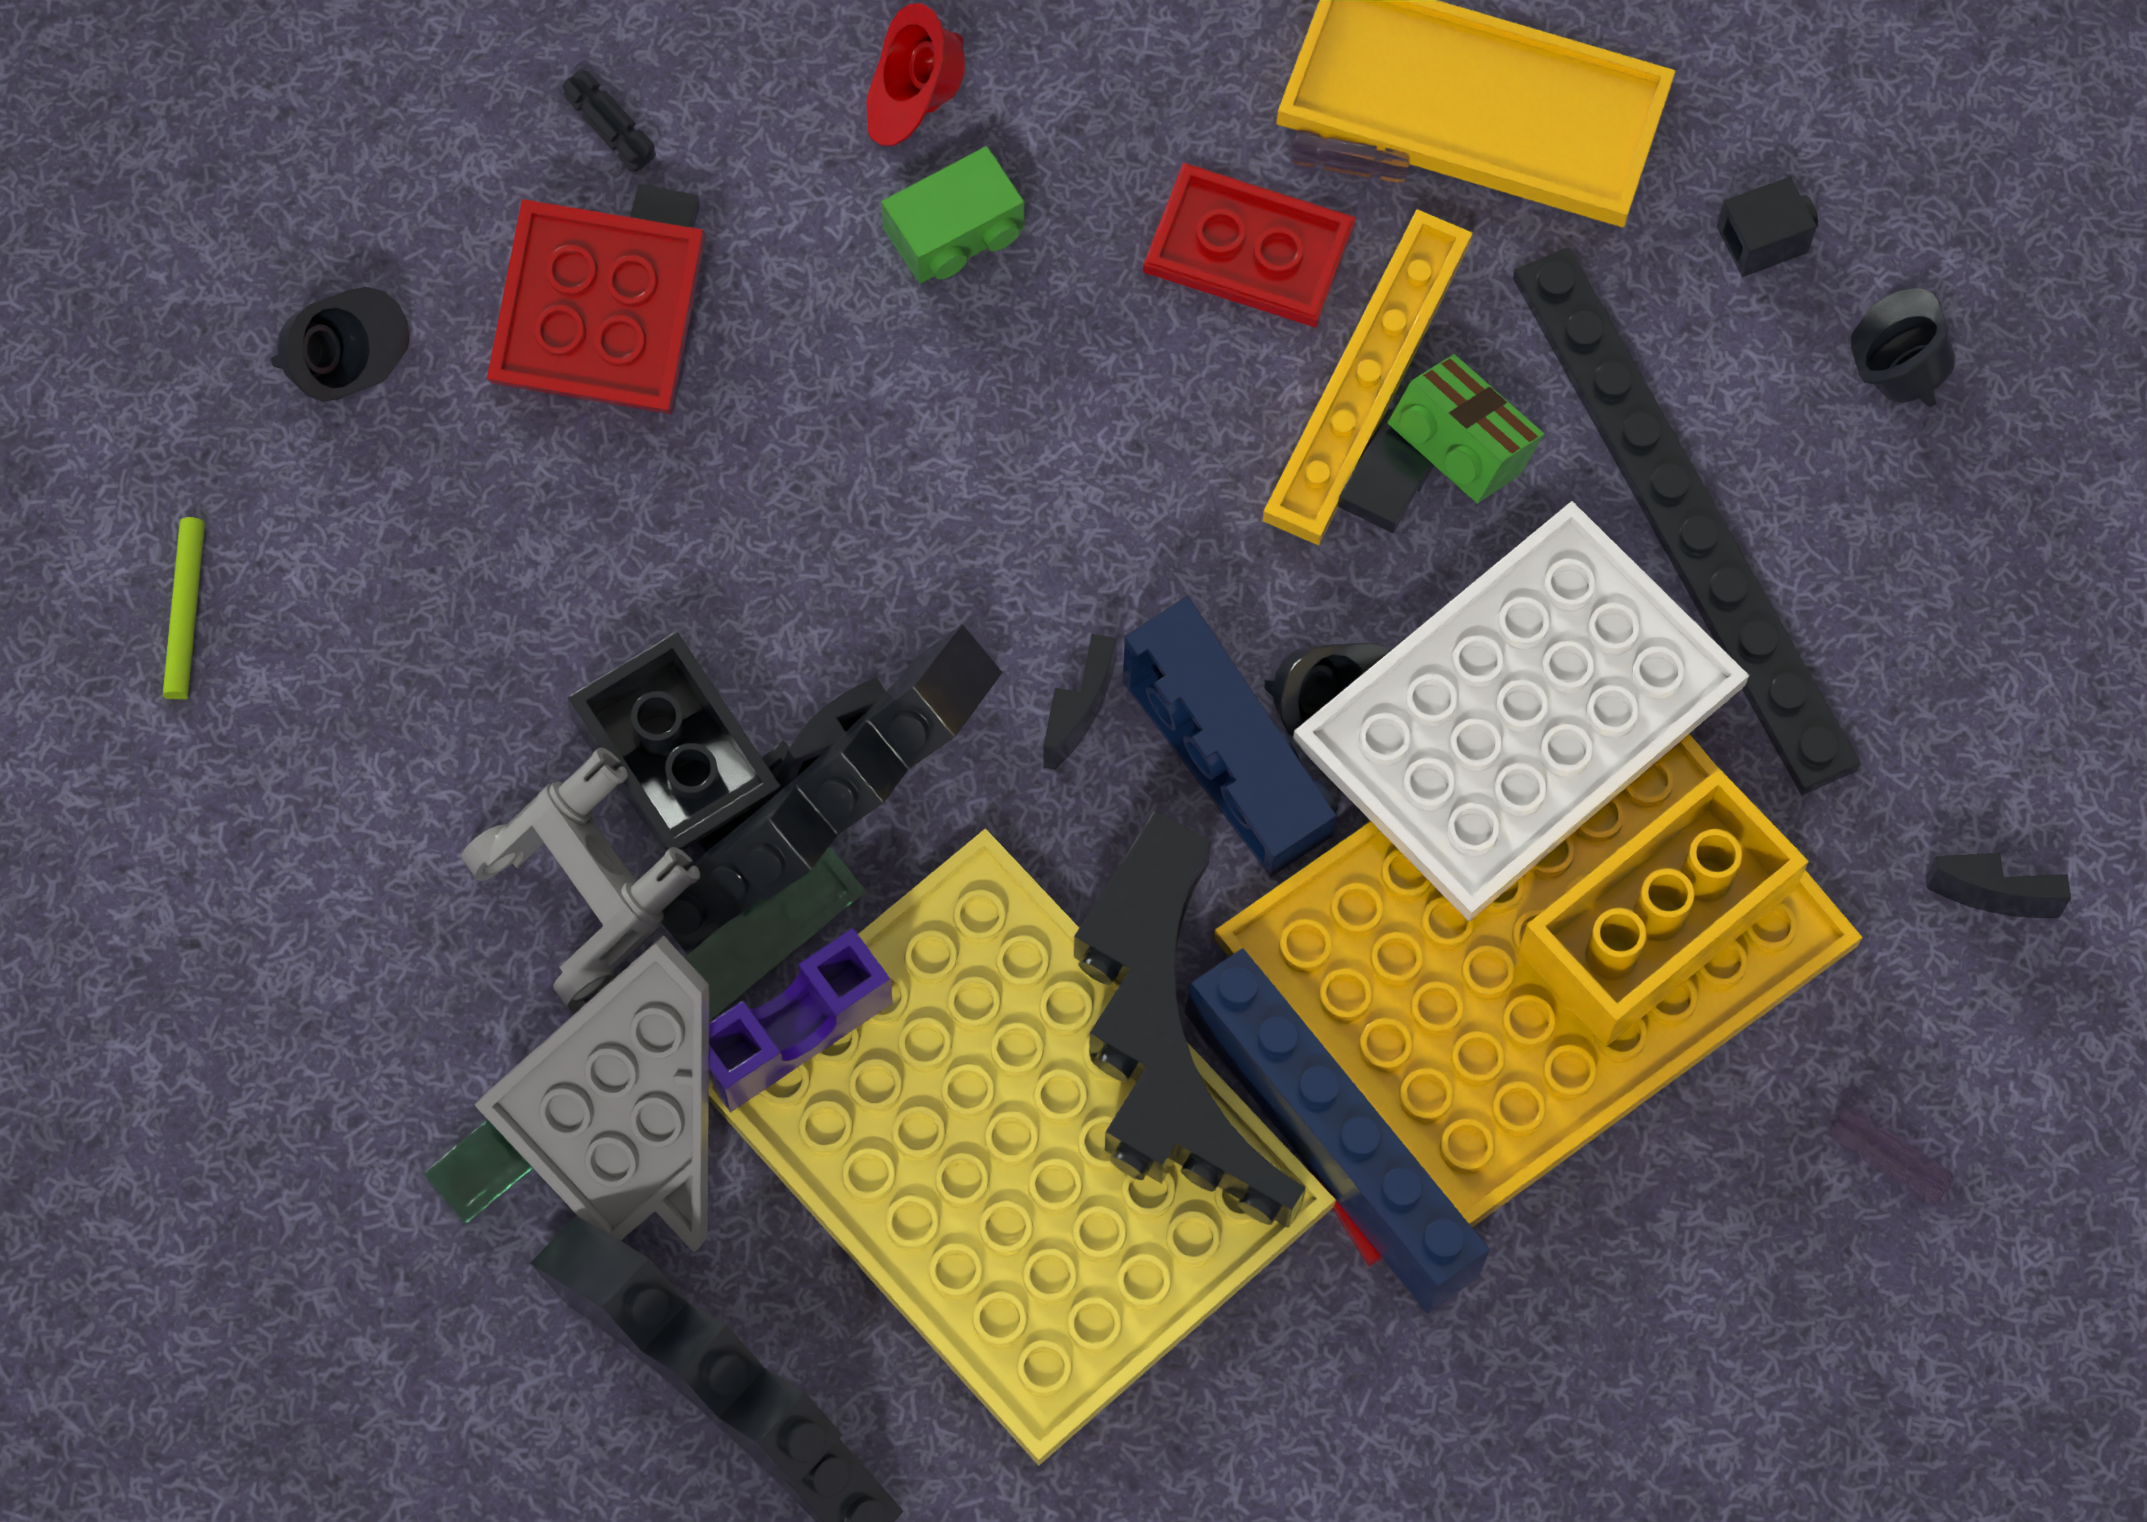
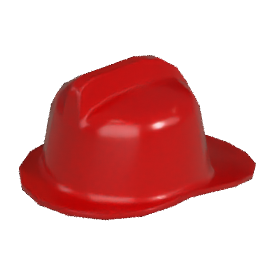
(915, 75)

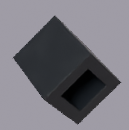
(1767, 226)

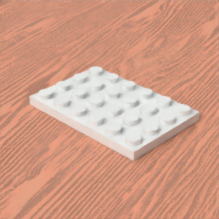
(1520, 710)

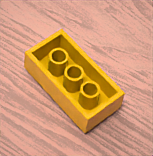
(1662, 906)

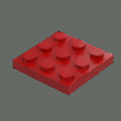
(596, 306)

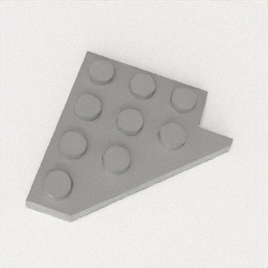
(621, 1101)

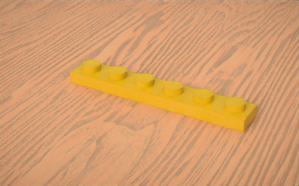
(1367, 376)

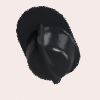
(342, 343)
(1904, 346)
(1316, 676)

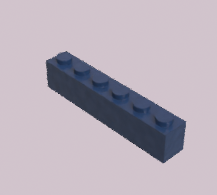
(1336, 1130)

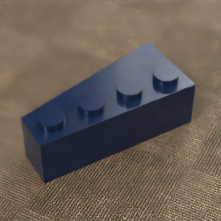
(1226, 737)

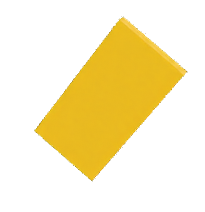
(1481, 100)

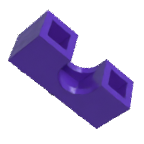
(827, 1000)

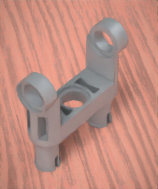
(624, 906)

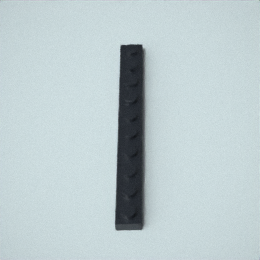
(1686, 521)

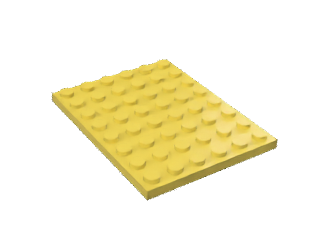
(973, 1169)

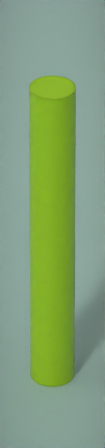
(183, 608)

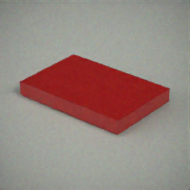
(1249, 245)

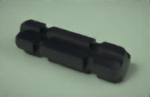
(609, 120)

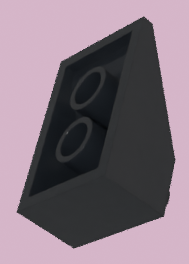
(677, 741)

